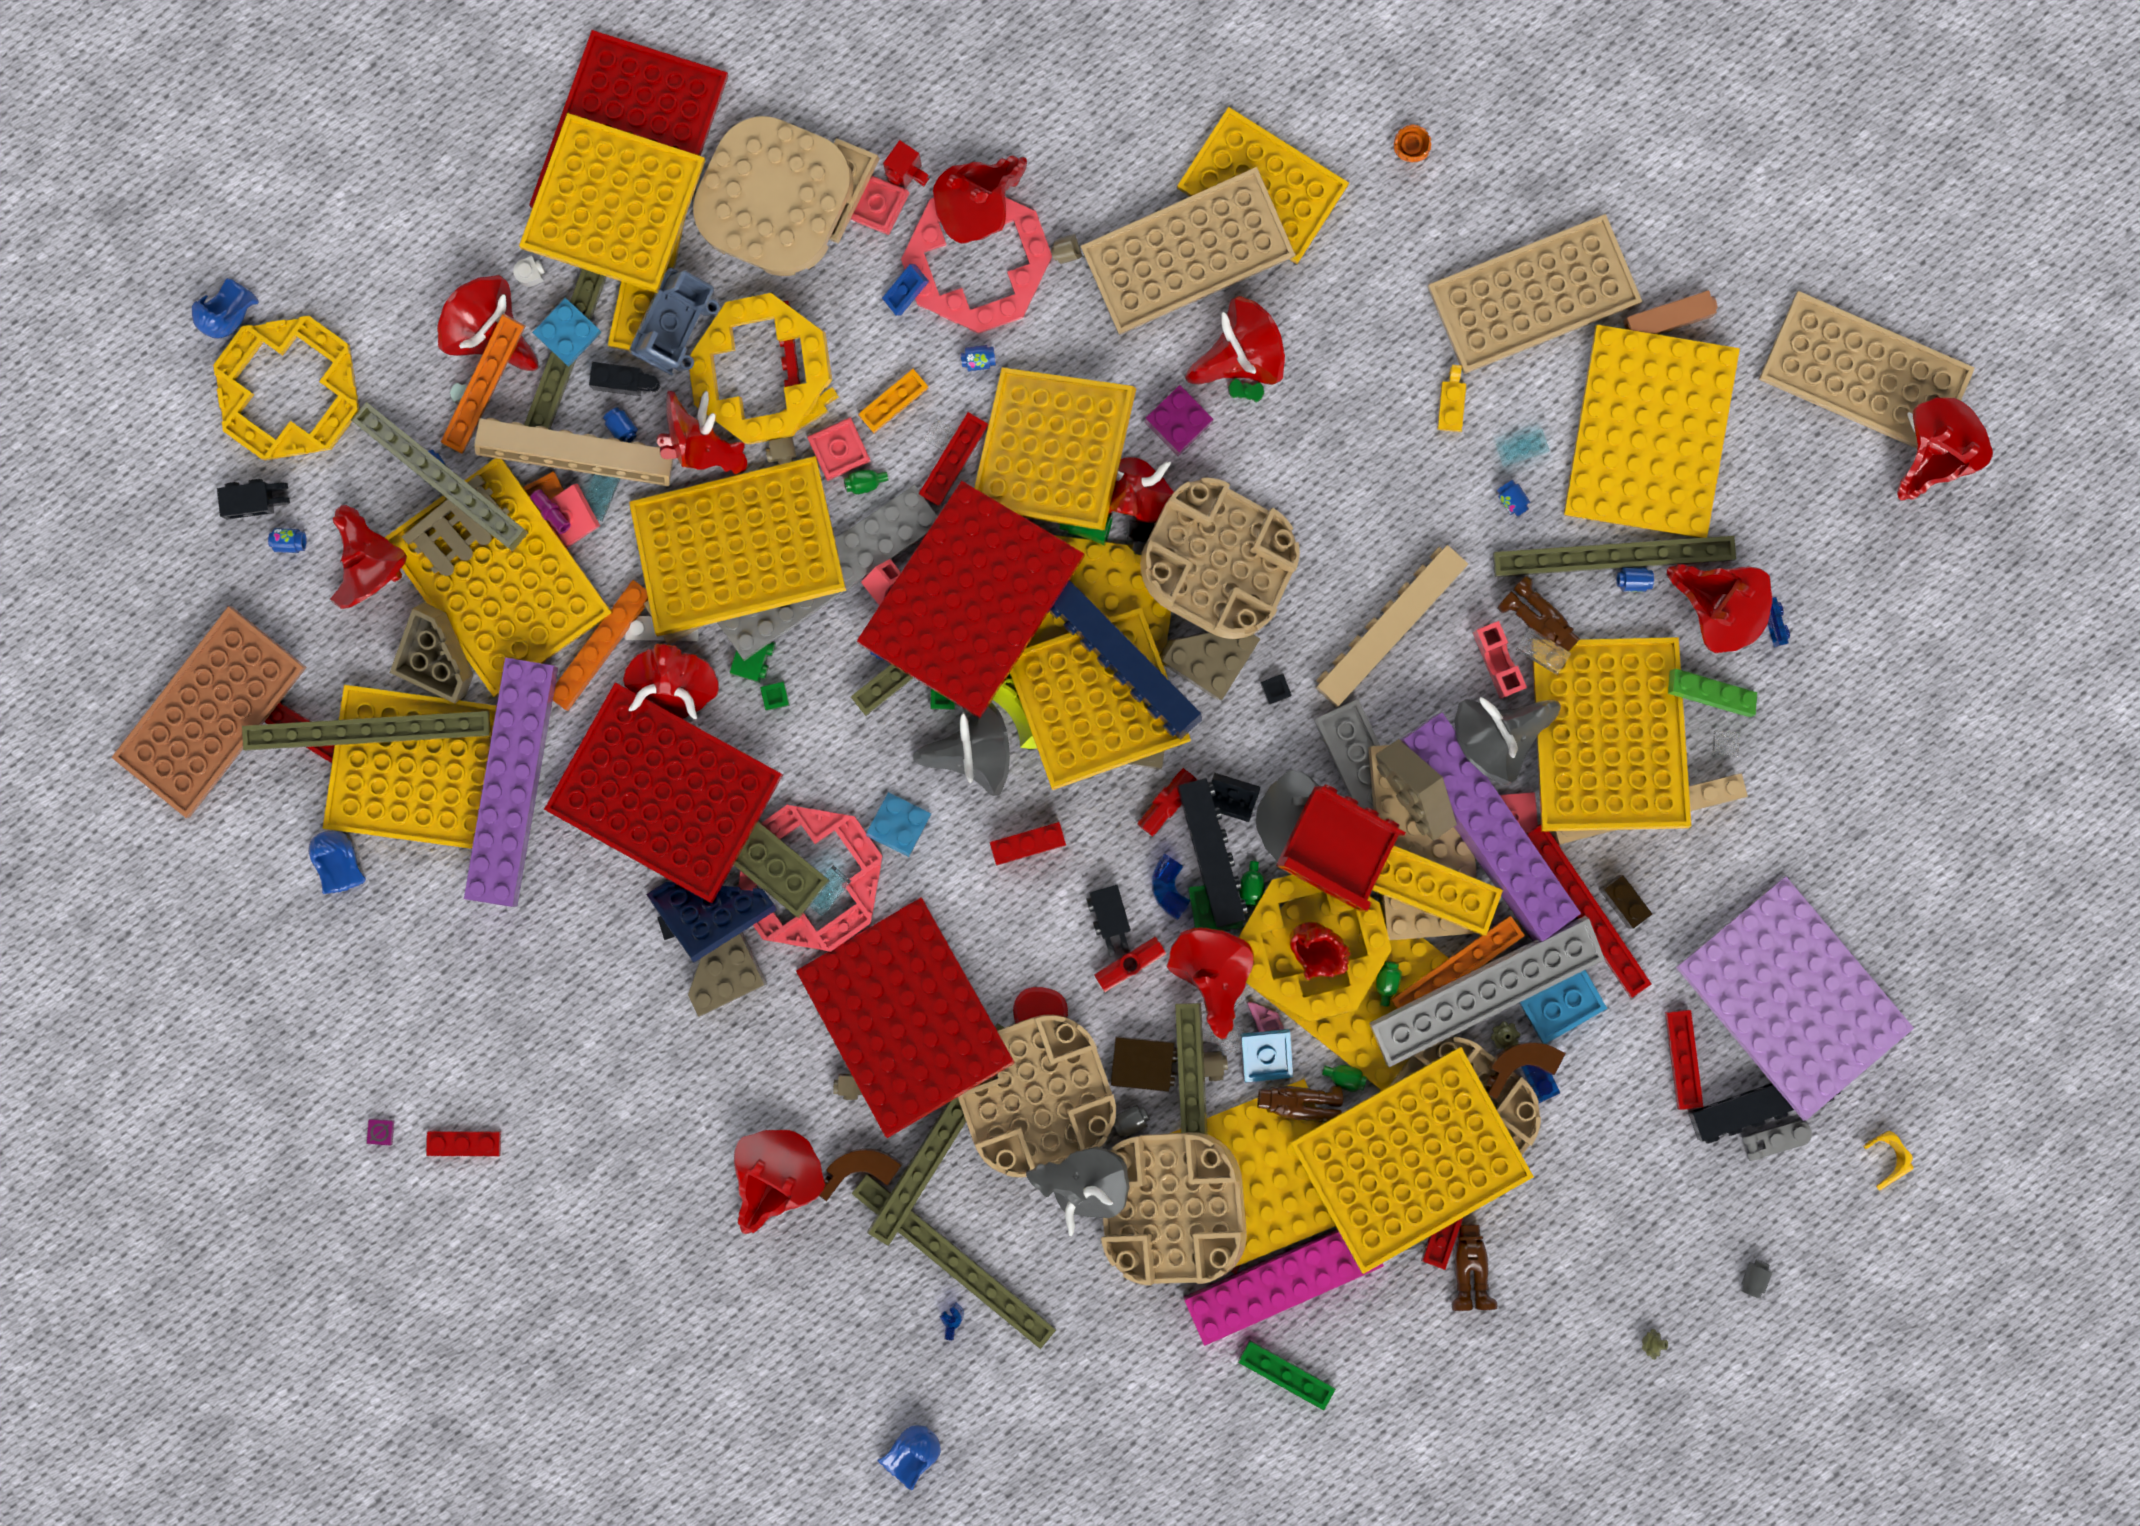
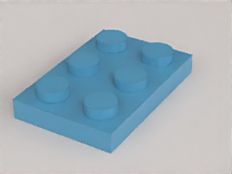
(1563, 1006)

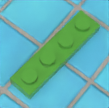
(1712, 692)

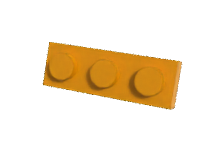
(893, 401)

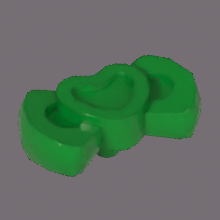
(1246, 390)

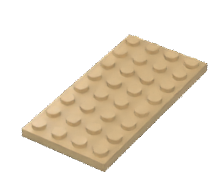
(1188, 251)
(1534, 294)
(1859, 368)
(1448, 850)

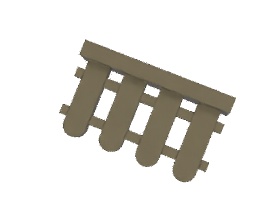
(446, 530)

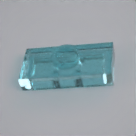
(1522, 447)
(601, 494)
(831, 892)

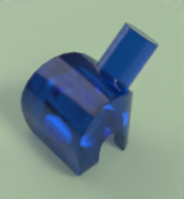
(953, 1321)

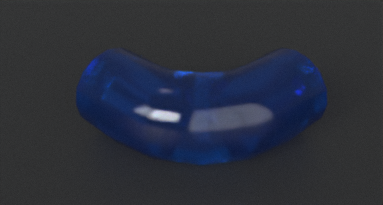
(1164, 887)

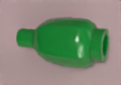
(864, 481)
(1252, 885)
(1388, 981)
(1346, 1077)

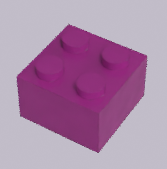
(1178, 420)

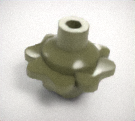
(1505, 1035)
(1654, 1344)

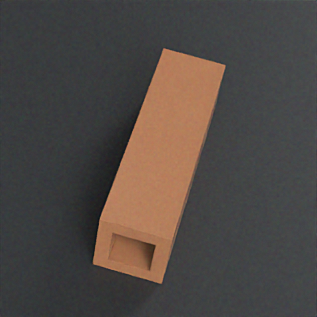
(1674, 314)

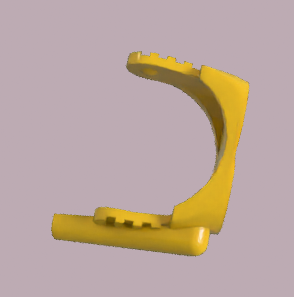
(1903, 1156)

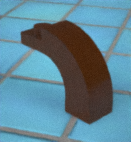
(1535, 1054)
(860, 1160)

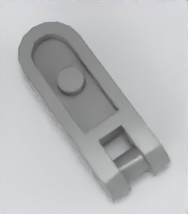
(1777, 1139)

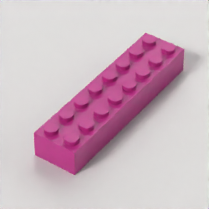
(1272, 1286)

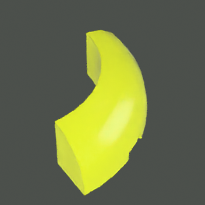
(1009, 700)

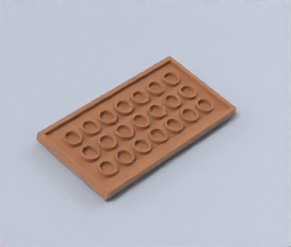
(199, 717)

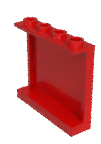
(1339, 847)

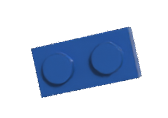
(905, 289)

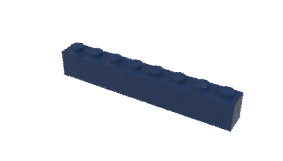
(1126, 662)

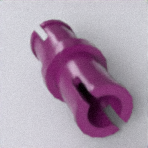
(550, 511)

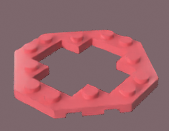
(1023, 279)
(862, 888)

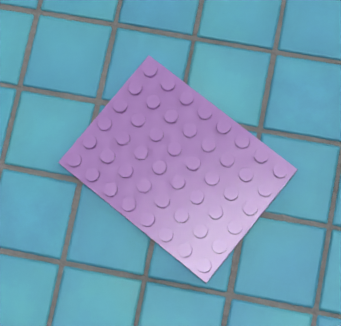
(1795, 998)

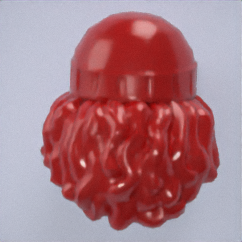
(1319, 950)

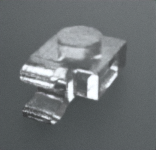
(1230, 1044)

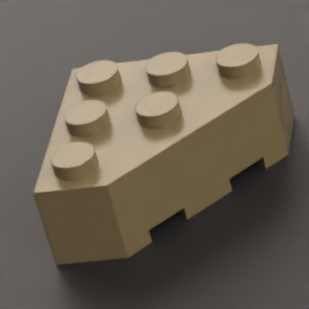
(432, 655)
(1208, 660)
(1417, 789)
(725, 976)

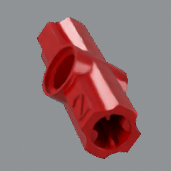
(1165, 804)
(1115, 972)

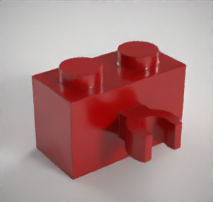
(904, 165)

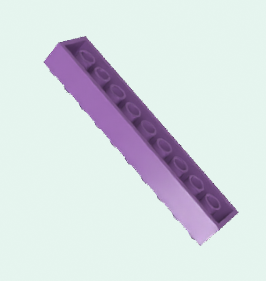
(511, 782)
(1494, 833)

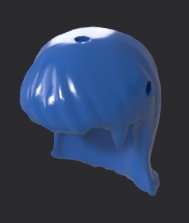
(223, 312)
(335, 861)
(912, 1454)

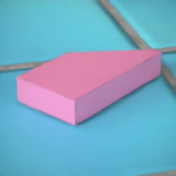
(1265, 1018)

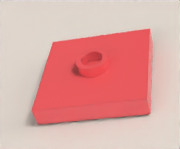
(880, 205)
(839, 449)
(576, 511)
(1523, 809)

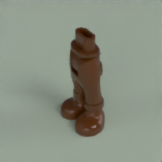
(1550, 623)
(1289, 1101)
(1469, 1256)

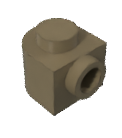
(1066, 249)
(781, 451)
(1215, 1065)
(846, 1087)

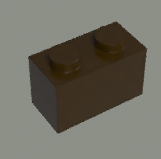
(1625, 901)

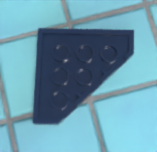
(707, 925)

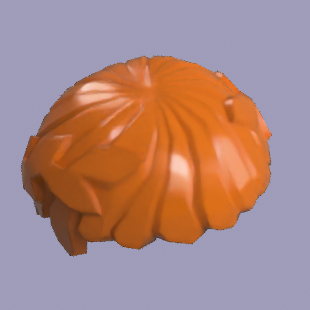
(1412, 143)

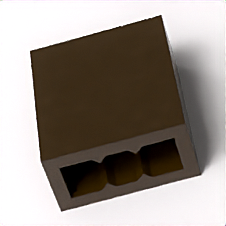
(1143, 1064)

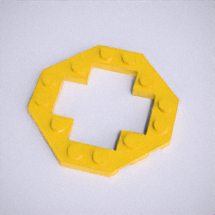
(799, 398)
(293, 439)
(1287, 990)

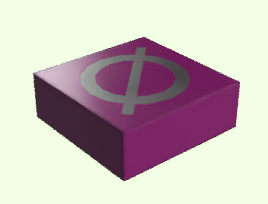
(380, 1132)

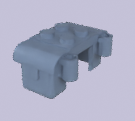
(671, 320)

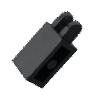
(621, 379)
(249, 499)
(1110, 916)

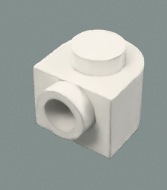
(529, 271)

